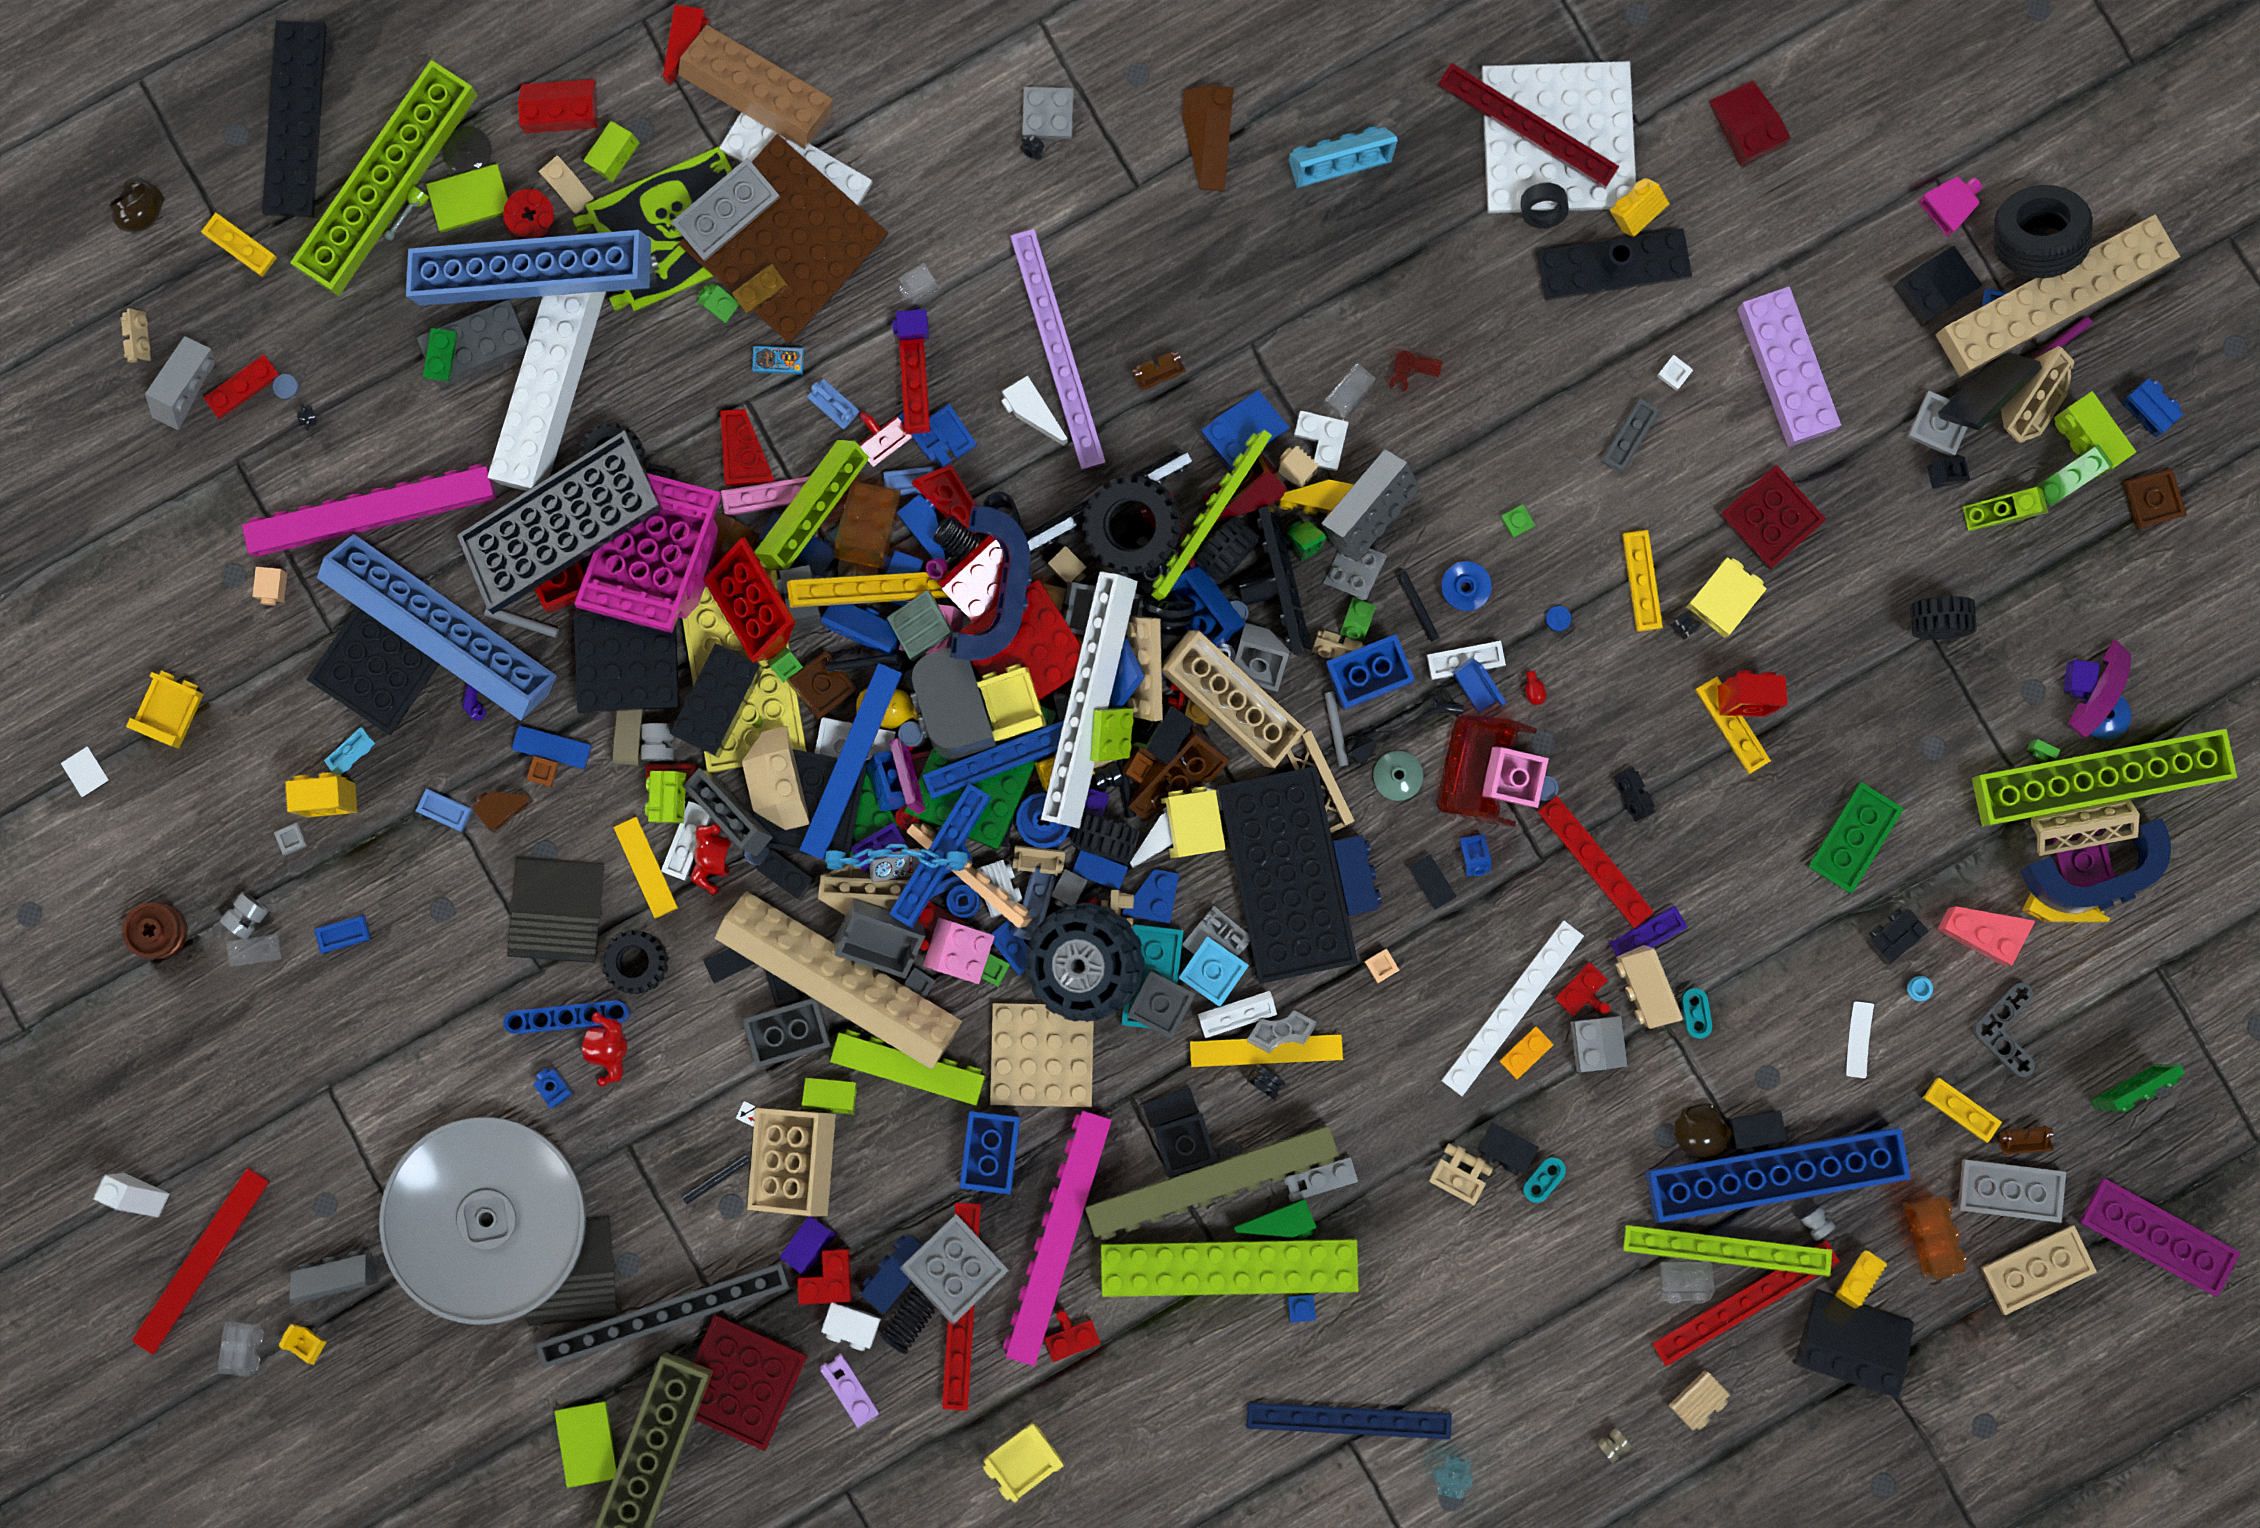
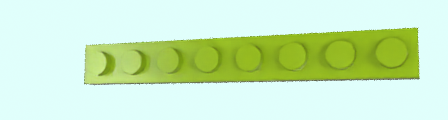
(1205, 521)
(1727, 1250)

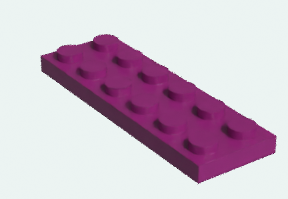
(2159, 1237)

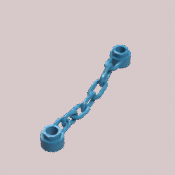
(955, 859)

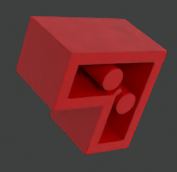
(833, 1285)

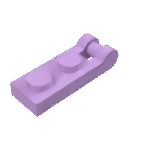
(850, 1391)

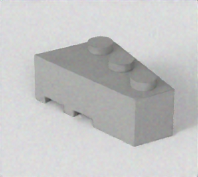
(179, 382)

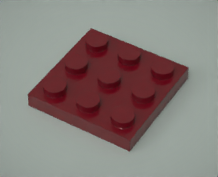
(1773, 517)

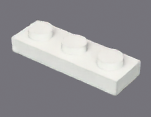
(1445, 662)
(683, 846)
(1237, 1014)

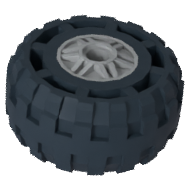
(1110, 958)

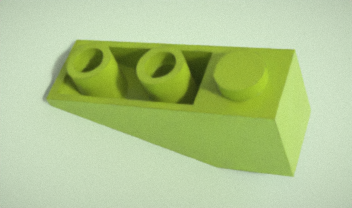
(2006, 509)

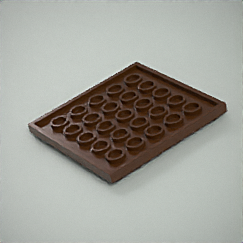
(808, 235)

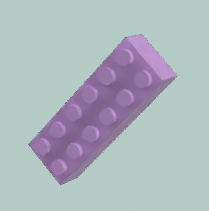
(1788, 366)

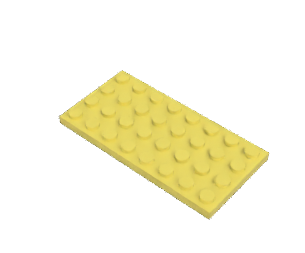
(770, 698)

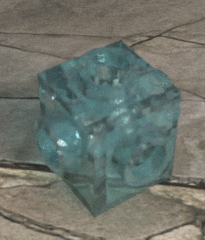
(1454, 1477)

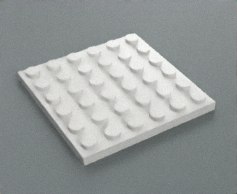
(1581, 100)

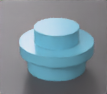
(1920, 988)

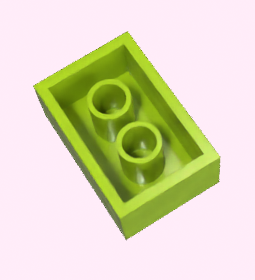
(2089, 424)

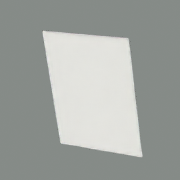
(84, 771)

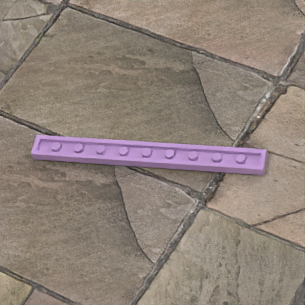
(1058, 350)

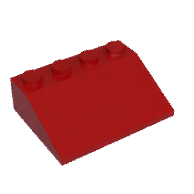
(750, 602)

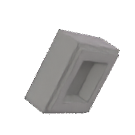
(290, 839)

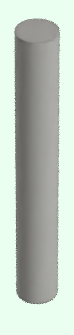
(524, 623)
(1336, 729)

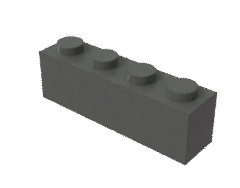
(727, 812)

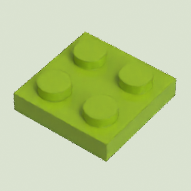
(1111, 734)

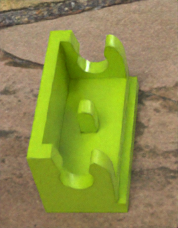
(611, 151)
(829, 1096)

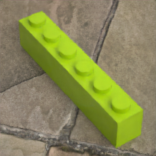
(811, 505)
(897, 1066)

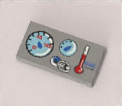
(889, 868)

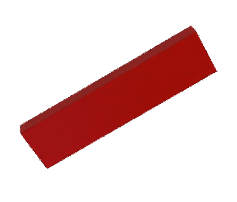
(914, 386)

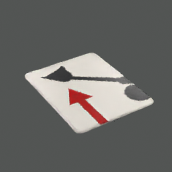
(747, 1113)

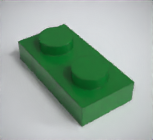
(440, 355)

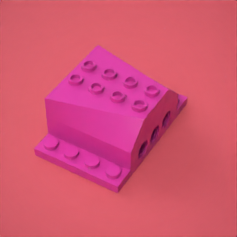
(659, 564)

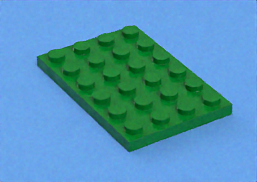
(1004, 789)

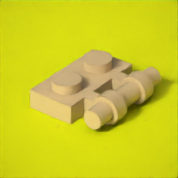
(1456, 1181)

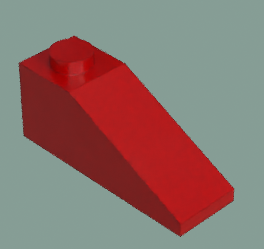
(685, 27)

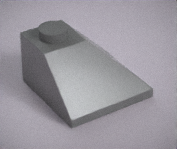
(1262, 656)

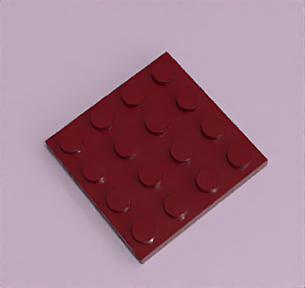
(748, 1381)

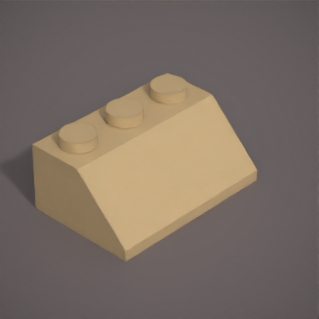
(1648, 987)

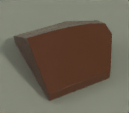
(729, 533)

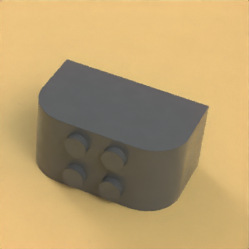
(950, 706)

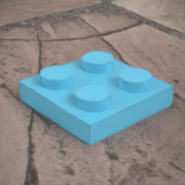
(1213, 971)

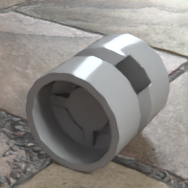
(657, 742)
(251, 910)

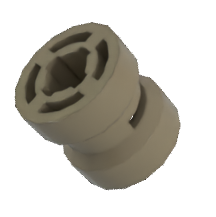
(1614, 1445)

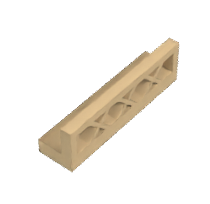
(1326, 776)
(2087, 822)

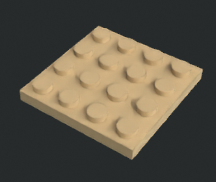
(1040, 1058)

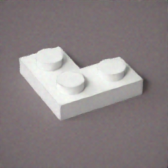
(1329, 435)

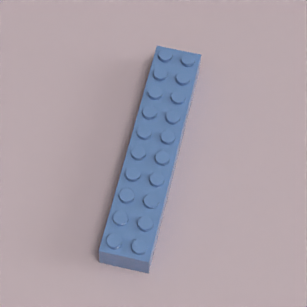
(529, 268)
(436, 626)

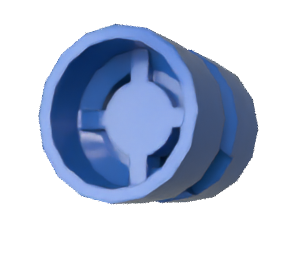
(963, 901)

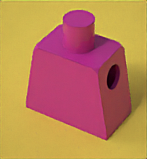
(1951, 203)

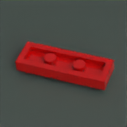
(241, 386)

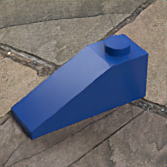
(922, 523)

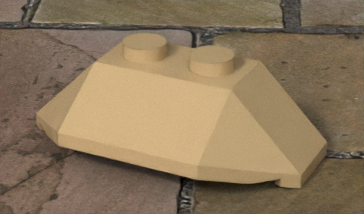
(2039, 399)
(775, 780)
(852, 882)

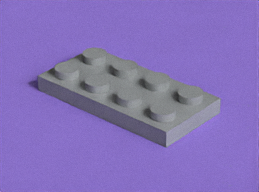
(725, 209)
(2011, 1191)

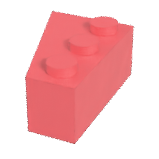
(1988, 933)

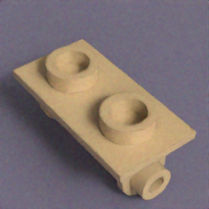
(135, 325)
(1328, 645)
(1029, 857)

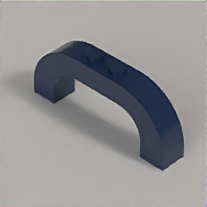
(1012, 590)
(2053, 891)

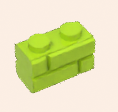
(666, 797)

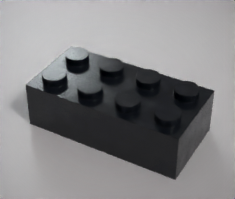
(717, 700)

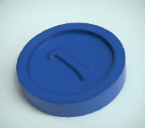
(1558, 618)

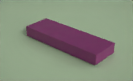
(907, 776)

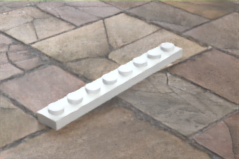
(1512, 1008)

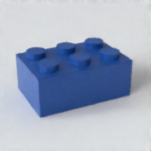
(990, 1152)

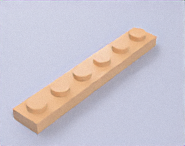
(978, 881)

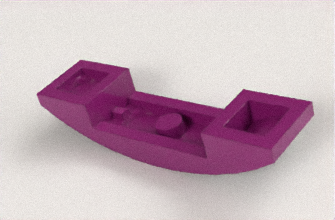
(2106, 693)

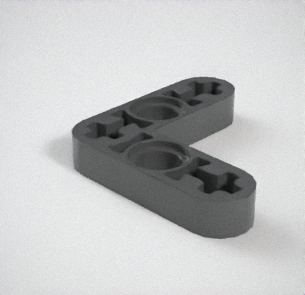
(1998, 1034)

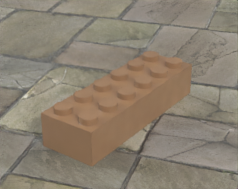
(755, 87)

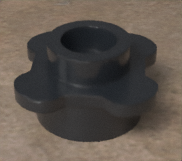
(1032, 147)
(306, 416)

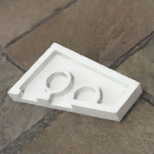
(834, 734)

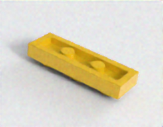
(239, 244)
(1962, 1110)

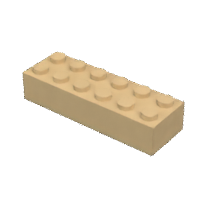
(1231, 699)

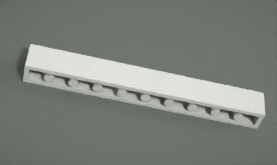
(1089, 692)

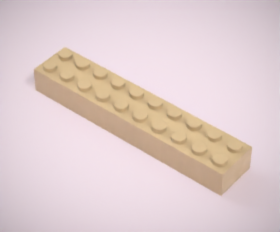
(2053, 300)
(841, 984)

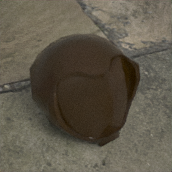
(137, 207)
(1701, 1131)

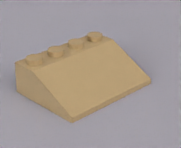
(791, 1162)

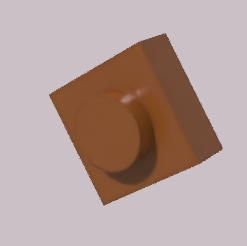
(1137, 767)
(542, 771)

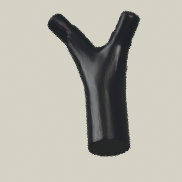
(1444, 707)

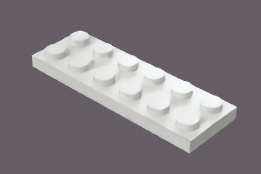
(750, 137)

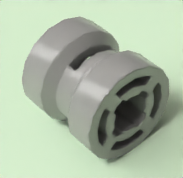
(1816, 1220)

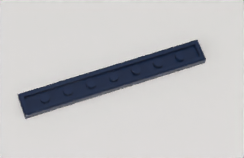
(1348, 1420)

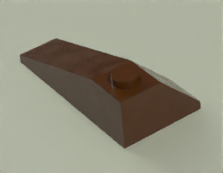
(1207, 125)
(1195, 762)

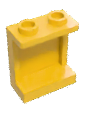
(167, 709)

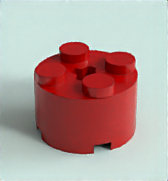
(534, 203)

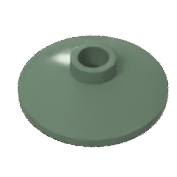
(1390, 786)

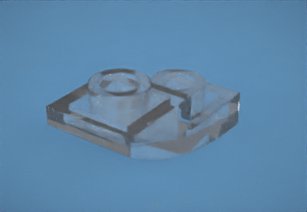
(253, 950)

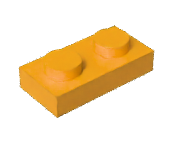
(1526, 1052)

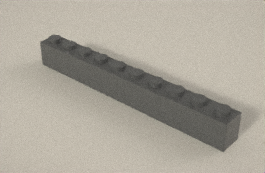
(663, 1315)

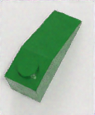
(1305, 539)
(1285, 1221)

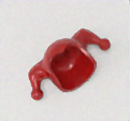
(709, 856)
(606, 1048)

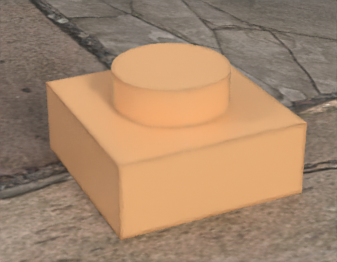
(1381, 966)

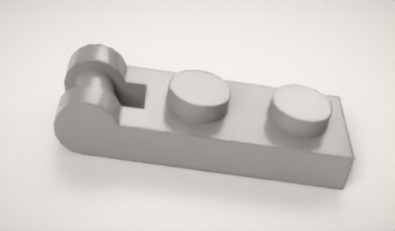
(1321, 1179)

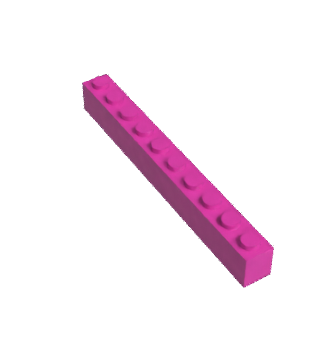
(368, 511)
(1058, 1238)

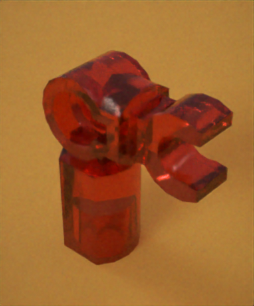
(1405, 361)

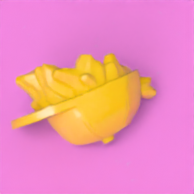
(899, 711)

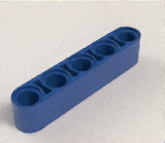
(555, 1014)

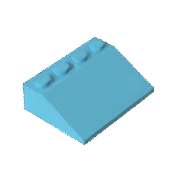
(1342, 156)

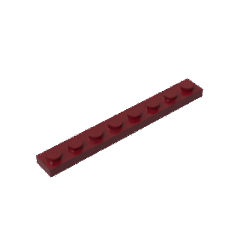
(1528, 125)

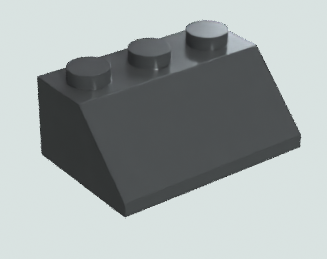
(332, 1276)

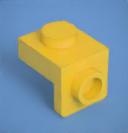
(302, 1343)

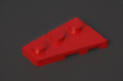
(742, 452)
(947, 494)

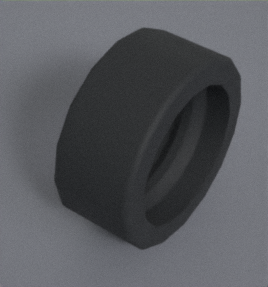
(1544, 218)

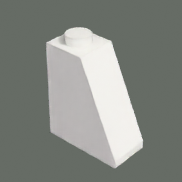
(131, 1195)

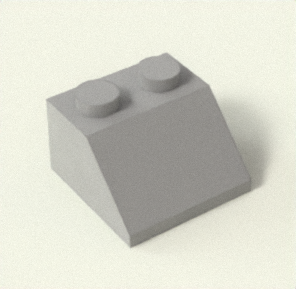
(1598, 1044)

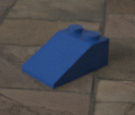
(1233, 428)

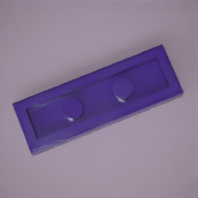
(1650, 932)

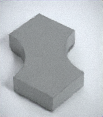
(1270, 1034)

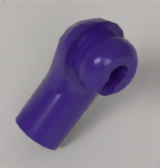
(471, 705)

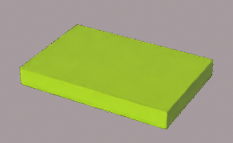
(468, 198)
(586, 1444)

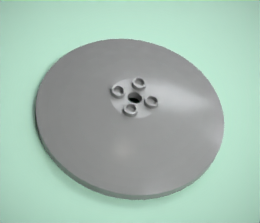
(436, 1231)

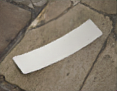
(1859, 1039)

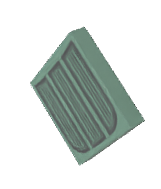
(920, 625)

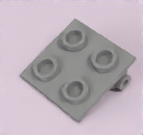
(1355, 576)
(1221, 930)

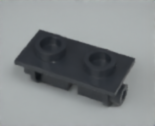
(1637, 804)

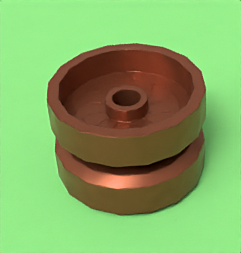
(159, 943)

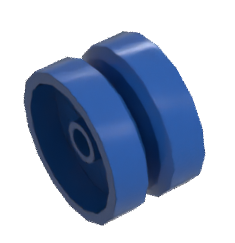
(1029, 824)

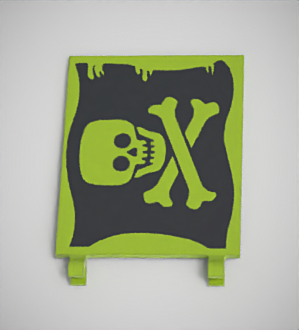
(651, 209)

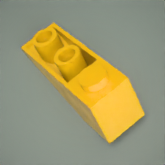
(1316, 497)
(2046, 914)

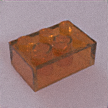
(867, 524)
(1935, 1236)

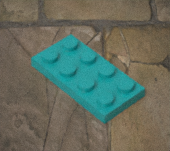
(1162, 956)

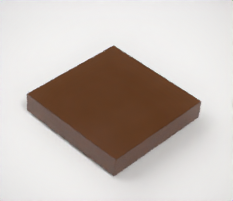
(2154, 498)
(821, 689)

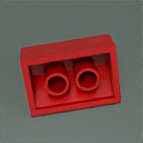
(558, 106)

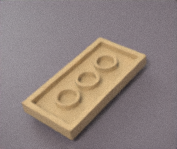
(1145, 642)
(2038, 1269)

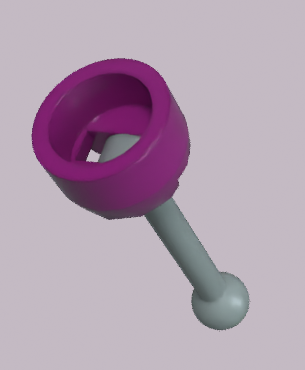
(940, 569)

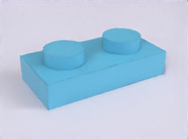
(349, 752)

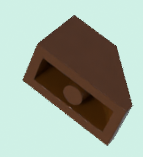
(499, 808)

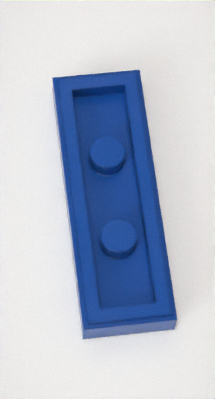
(551, 747)

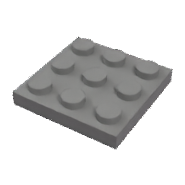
(954, 1269)

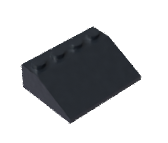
(1855, 1344)

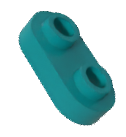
(1696, 1013)
(1544, 1180)

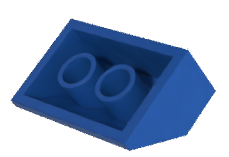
(1220, 618)
(861, 627)
(1370, 672)

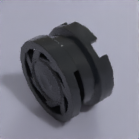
(1266, 1081)

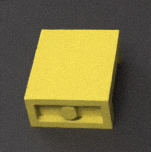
(1727, 597)
(1011, 702)
(1194, 822)
(1022, 1462)

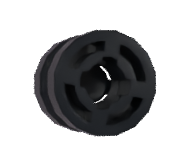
(1107, 777)

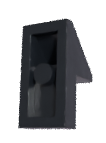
(1948, 471)

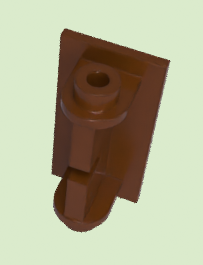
(1148, 375)
(2018, 1141)

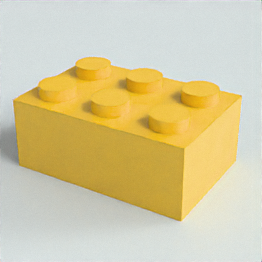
(321, 796)

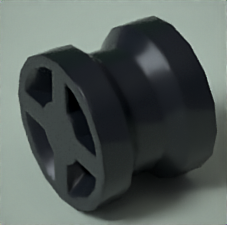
(1686, 624)

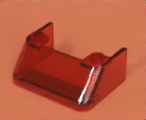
(1468, 764)

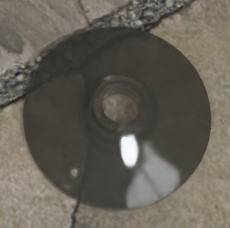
(473, 159)

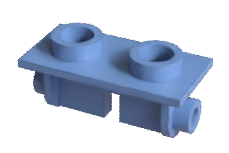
(833, 403)

